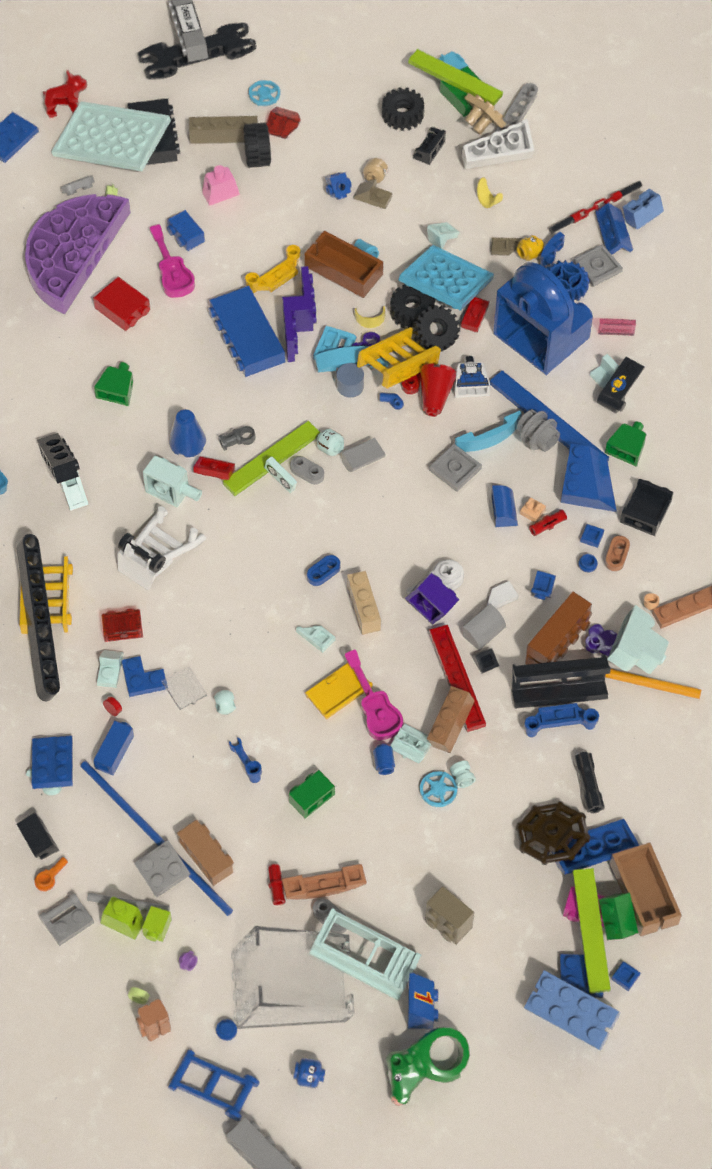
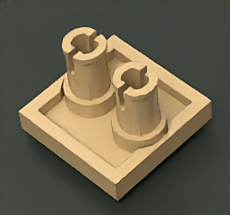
(484, 110)

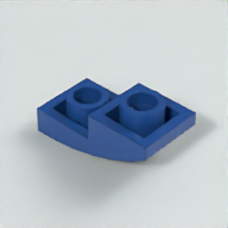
(549, 252)

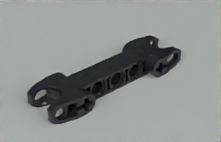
(225, 42)

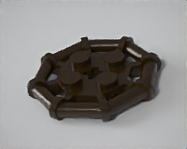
(552, 842)

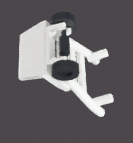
(138, 569)

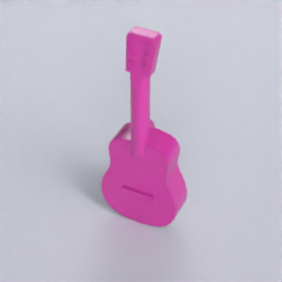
(176, 277)
(382, 718)

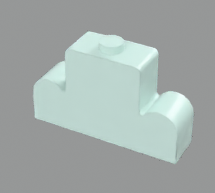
(638, 643)

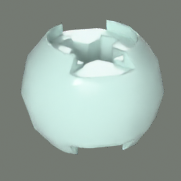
(225, 702)

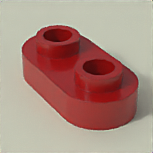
(412, 388)

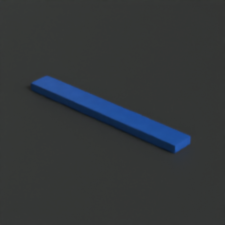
(526, 401)

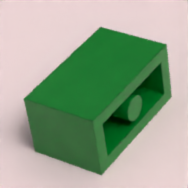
(311, 793)
(618, 916)

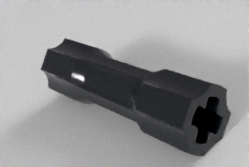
(592, 795)

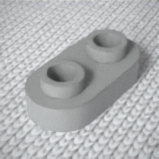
(85, 183)
(305, 470)
(321, 915)

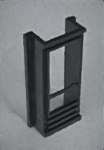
(589, 688)

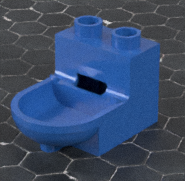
(540, 318)

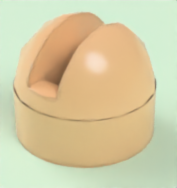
(651, 601)

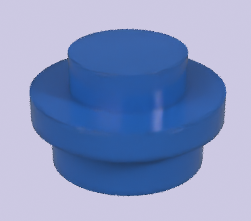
(588, 563)
(226, 1030)

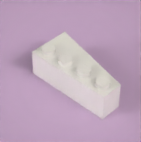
(500, 147)

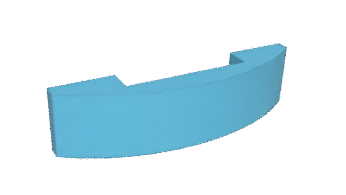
(331, 359)
(470, 443)

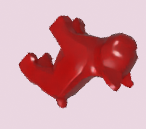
(64, 94)

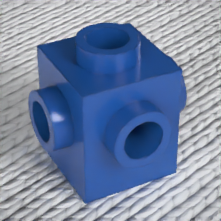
(338, 185)

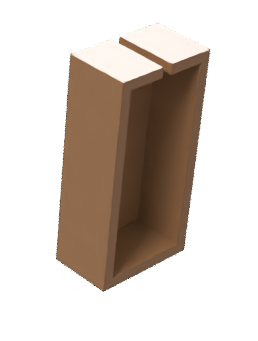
(652, 899)

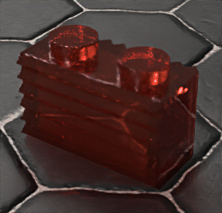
(122, 625)

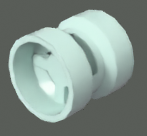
(462, 773)

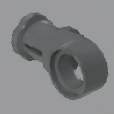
(235, 437)

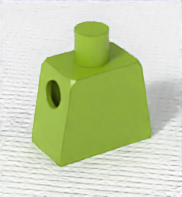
(120, 916)

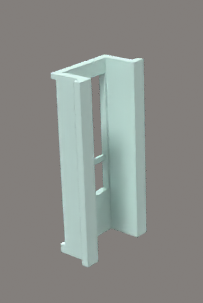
(397, 972)

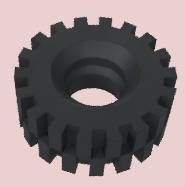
(403, 99)
(399, 310)
(423, 331)

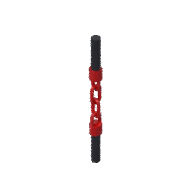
(614, 197)

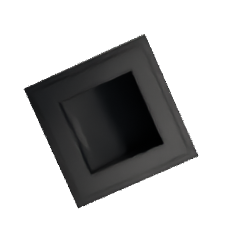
(485, 660)

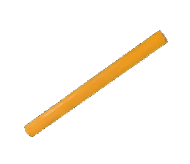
(654, 683)

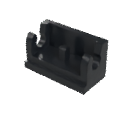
(430, 146)
(37, 836)

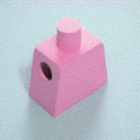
(219, 185)

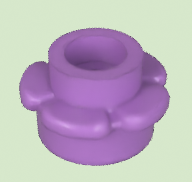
(188, 961)

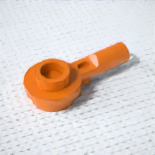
(45, 880)

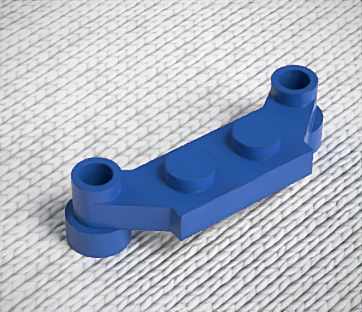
(560, 716)

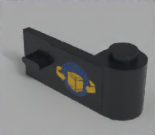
(622, 380)

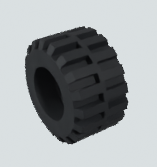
(257, 144)

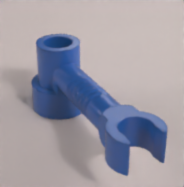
(253, 768)

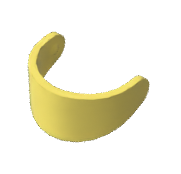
(484, 195)
(370, 322)

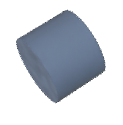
(350, 380)

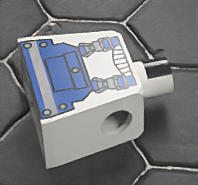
(471, 379)

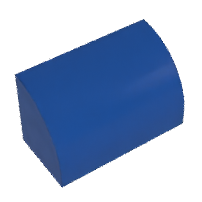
(504, 506)

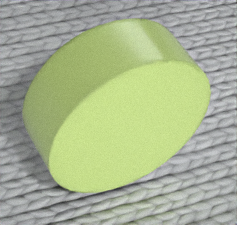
(138, 995)

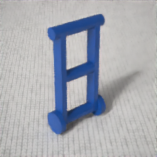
(231, 1111)

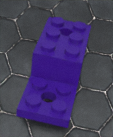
(299, 313)

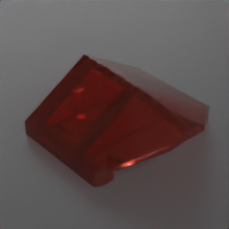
(282, 122)

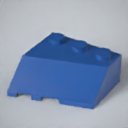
(588, 479)

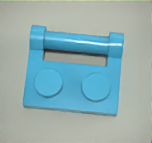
(331, 338)

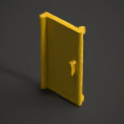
(341, 691)

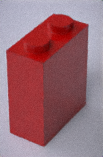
(122, 304)

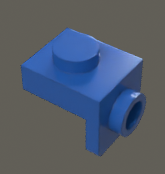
(543, 585)

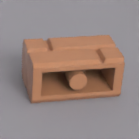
(153, 1020)

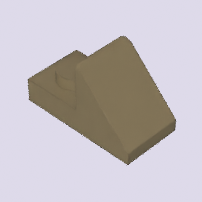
(372, 195)

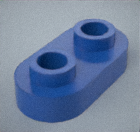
(322, 571)

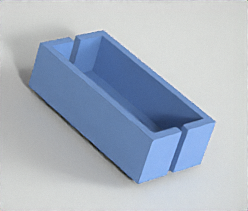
(572, 1010)

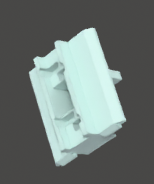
(411, 743)

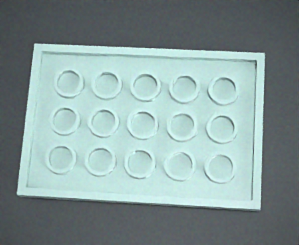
(111, 136)

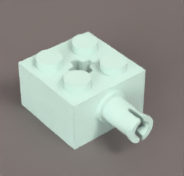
(168, 482)

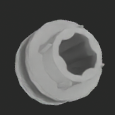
(538, 430)

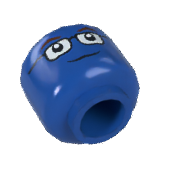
(309, 1072)

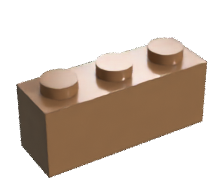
(450, 719)
(205, 852)

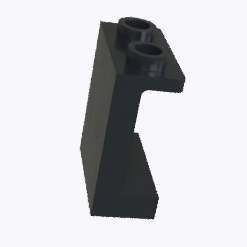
(647, 507)

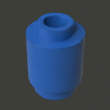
(384, 759)

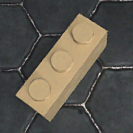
(363, 602)

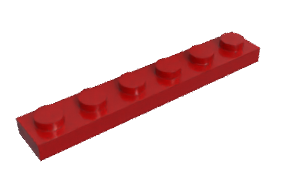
(456, 672)

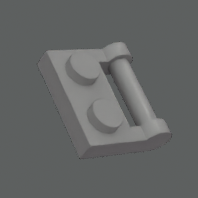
(70, 924)

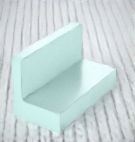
(604, 372)

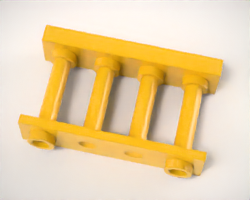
(400, 370)
(66, 619)

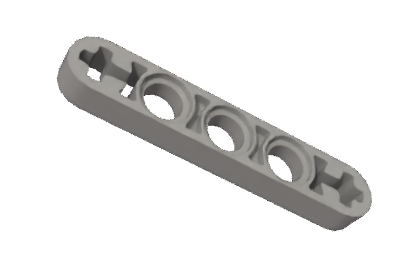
(521, 109)

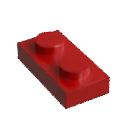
(475, 314)
(214, 468)

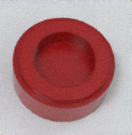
(112, 706)

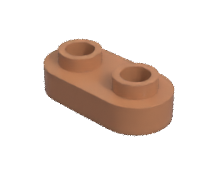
(617, 555)

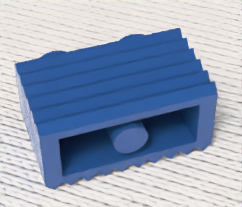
(185, 230)

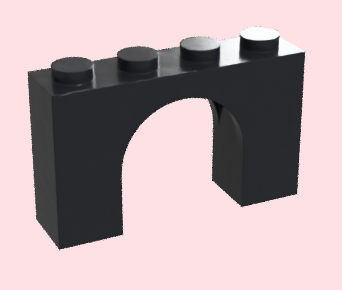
(166, 149)

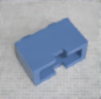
(644, 209)

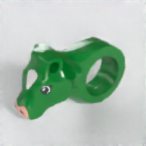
(412, 1065)

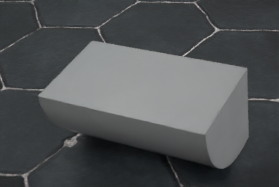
(362, 455)
(484, 627)

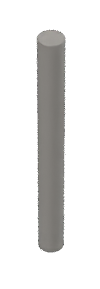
(139, 904)

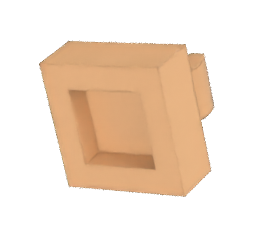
(533, 510)

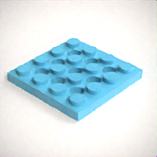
(446, 277)

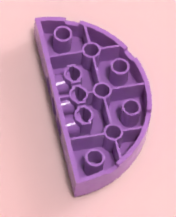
(70, 244)

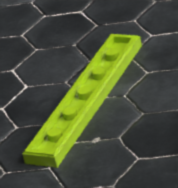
(455, 77)
(280, 452)
(591, 931)

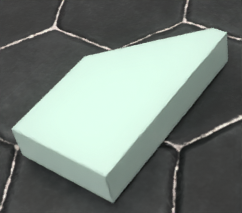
(317, 636)

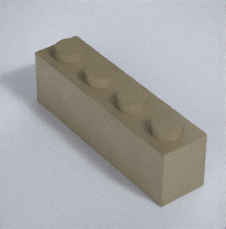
(218, 129)

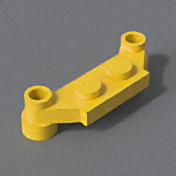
(278, 275)

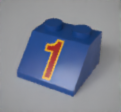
(421, 1003)

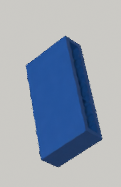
(246, 331)

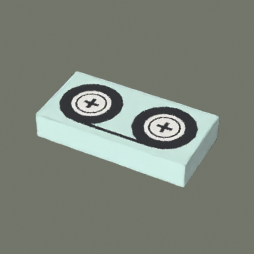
(280, 474)

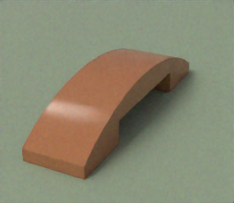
(325, 884)

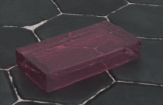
(617, 327)

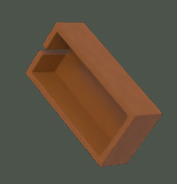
(344, 264)
(560, 631)

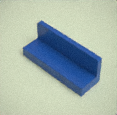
(613, 229)

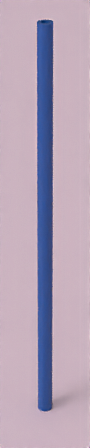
(154, 835)

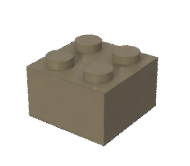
(449, 915)

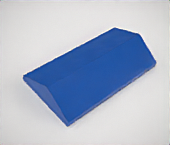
(602, 844)

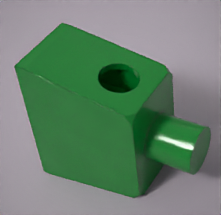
(115, 385)
(627, 443)

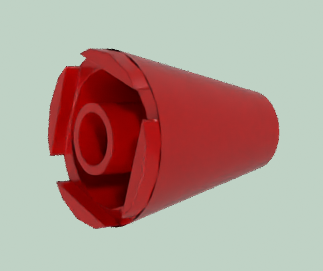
(436, 387)

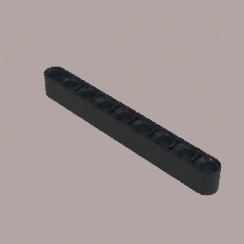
(34, 624)

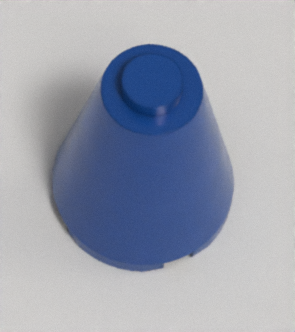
(187, 435)

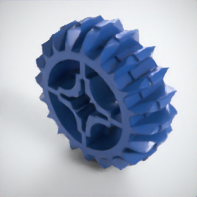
(569, 276)

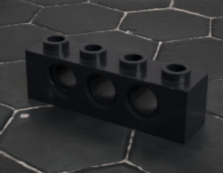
(58, 458)

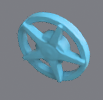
(264, 93)
(438, 789)

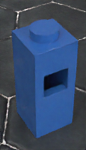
(114, 747)

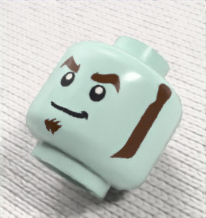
(330, 442)

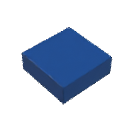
(592, 535)
(625, 976)

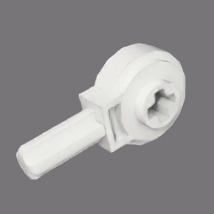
(449, 572)

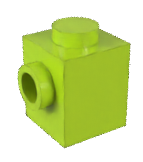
(156, 924)

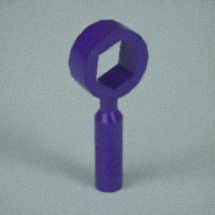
(369, 335)

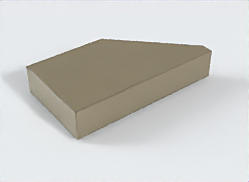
(504, 246)

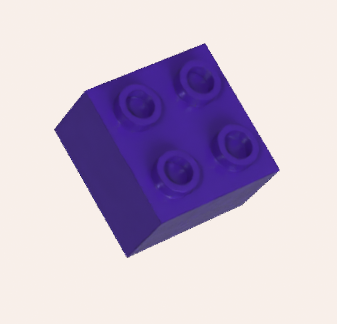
(432, 598)

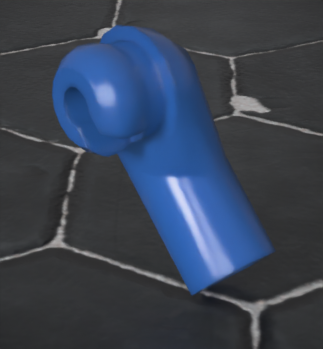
(393, 398)

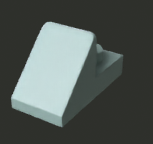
(440, 233)
(74, 493)
(109, 668)

